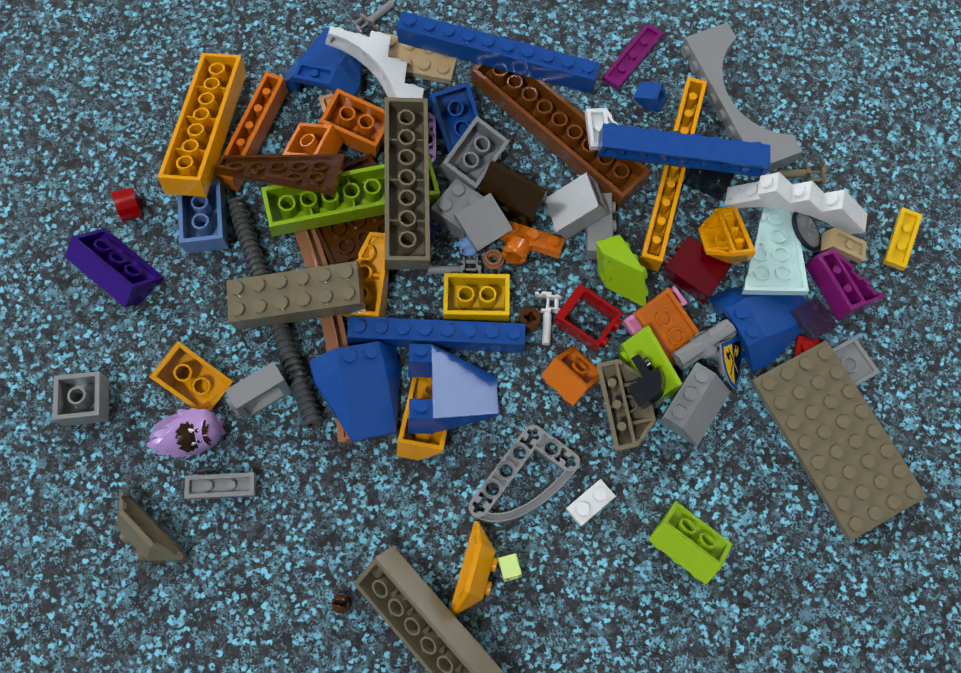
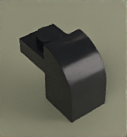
(651, 386)

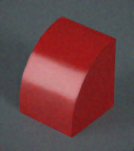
(127, 204)

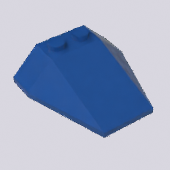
(760, 322)
(361, 387)

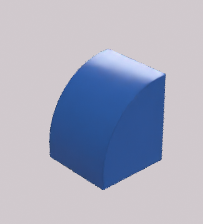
(651, 95)

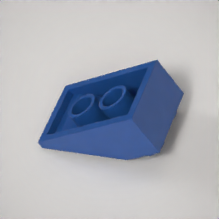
(453, 112)

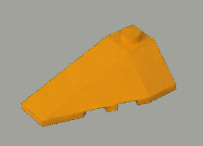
(419, 445)

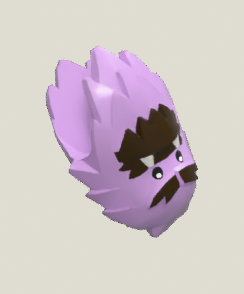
(186, 433)

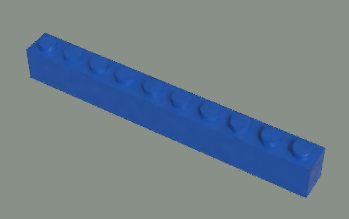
(498, 52)

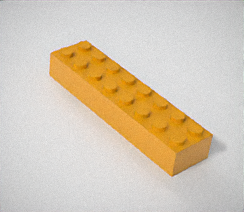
(202, 125)

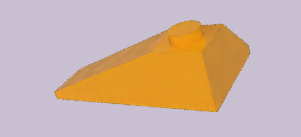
(375, 276)

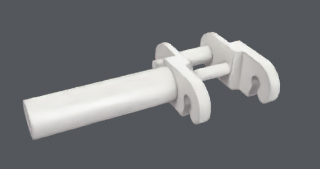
(547, 316)

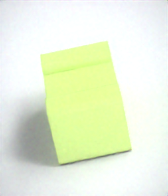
(510, 567)

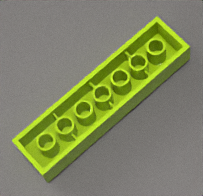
(356, 198)

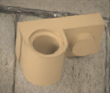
(844, 243)

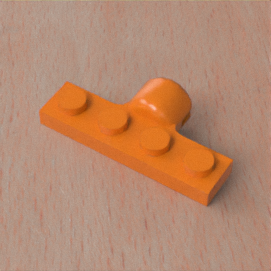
(526, 239)

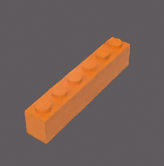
(255, 123)

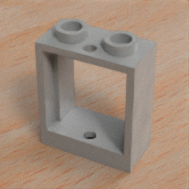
(257, 391)

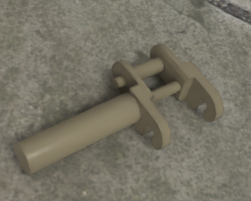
(806, 172)

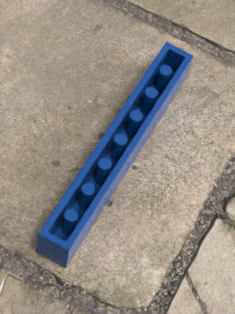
(683, 150)
(441, 333)

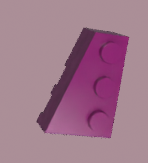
(841, 285)

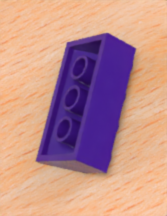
(113, 266)

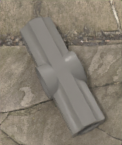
(703, 344)

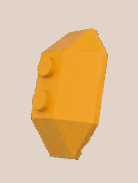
(726, 236)
(474, 572)

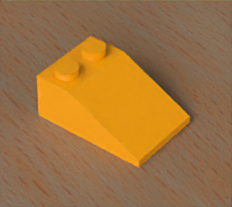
(190, 378)

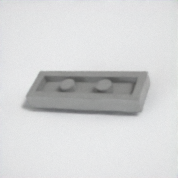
(220, 486)

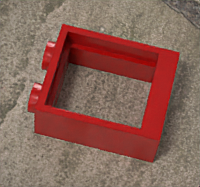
(598, 303)

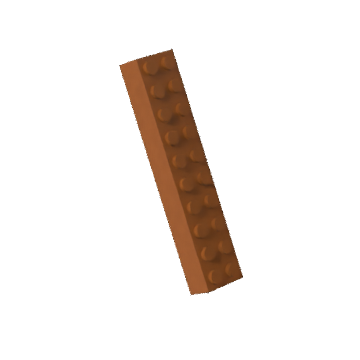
(559, 128)

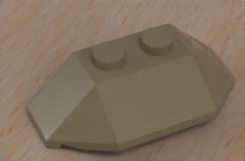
(627, 420)
(145, 534)

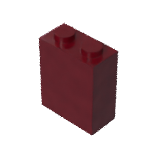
(694, 270)

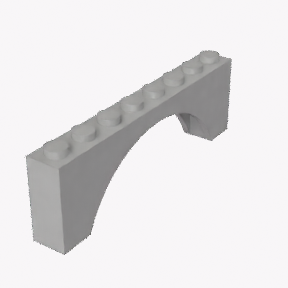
(706, 54)

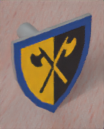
(730, 360)

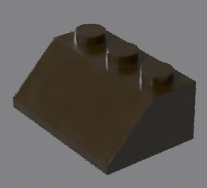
(514, 194)

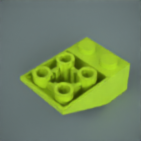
(621, 269)

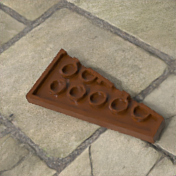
(305, 172)

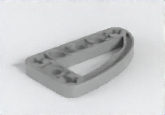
(516, 464)

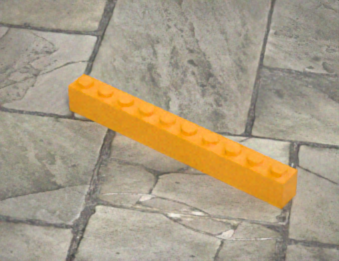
(671, 180)

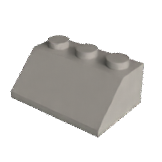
(695, 404)

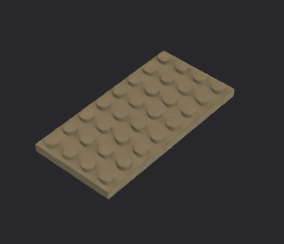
(838, 440)

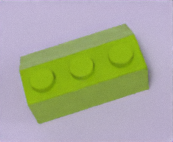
(647, 345)
(690, 543)

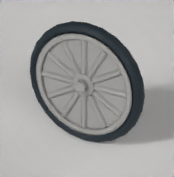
(806, 231)

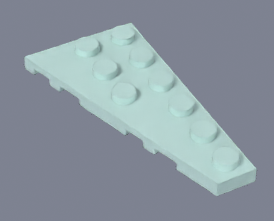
(778, 258)

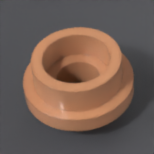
(493, 253)

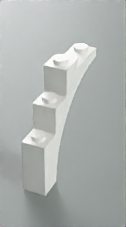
(373, 54)
(805, 198)

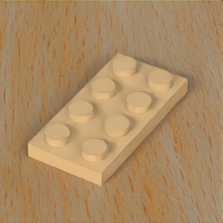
(423, 63)

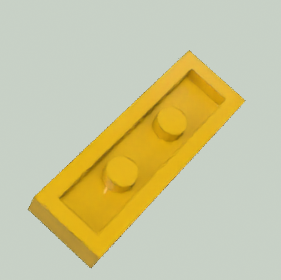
(902, 239)

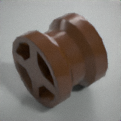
(531, 325)

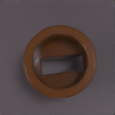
(340, 609)

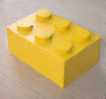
(476, 297)

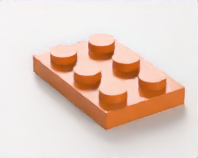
(667, 321)

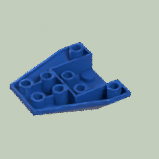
(325, 68)

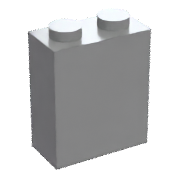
(576, 206)

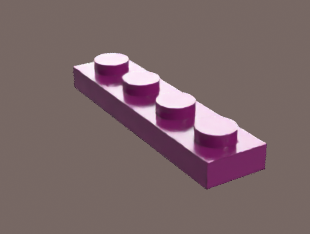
(632, 56)

